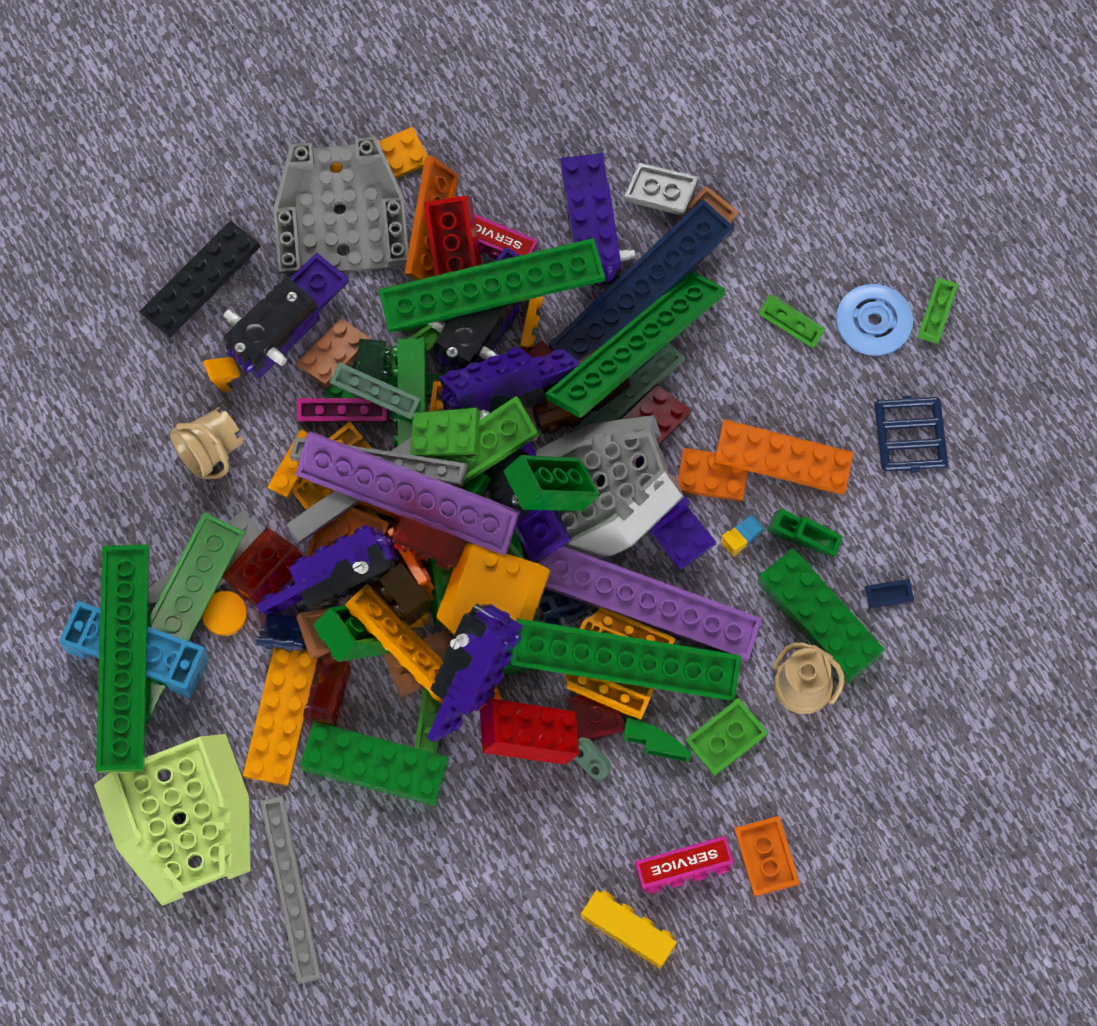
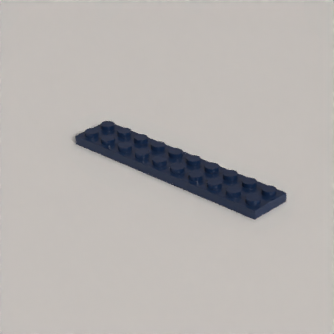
(645, 280)

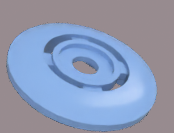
(860, 333)

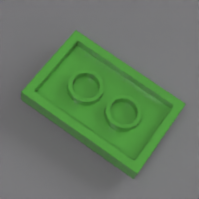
(445, 433)
(726, 737)

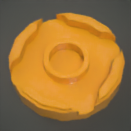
(225, 613)

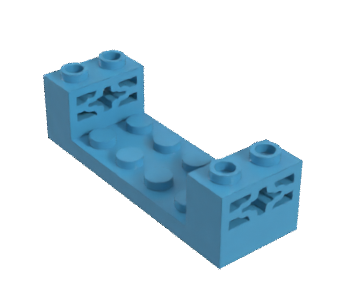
(168, 657)

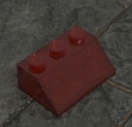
(426, 542)
(262, 567)
(328, 691)

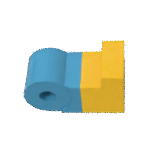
(742, 535)

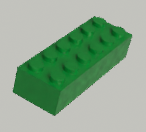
(412, 378)
(820, 614)
(374, 763)

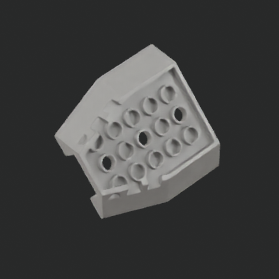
(306, 202)
(630, 497)

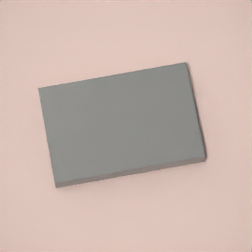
(661, 189)

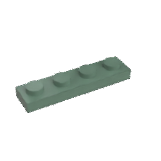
(375, 391)

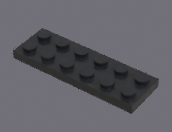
(199, 279)

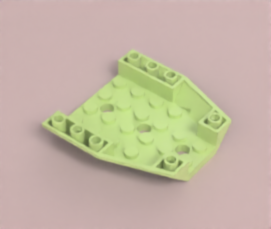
(217, 811)

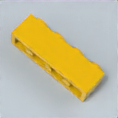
(628, 928)

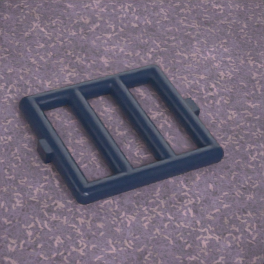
(885, 446)

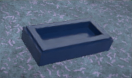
(889, 593)

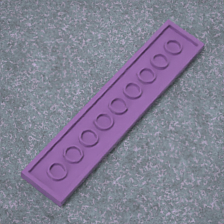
(407, 493)
(651, 602)

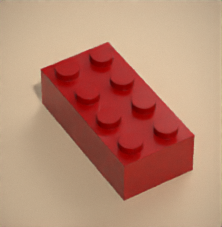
(452, 234)
(529, 731)

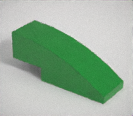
(804, 532)
(655, 741)

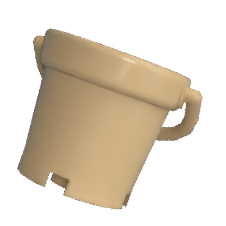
(206, 443)
(805, 679)

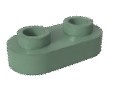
(592, 758)

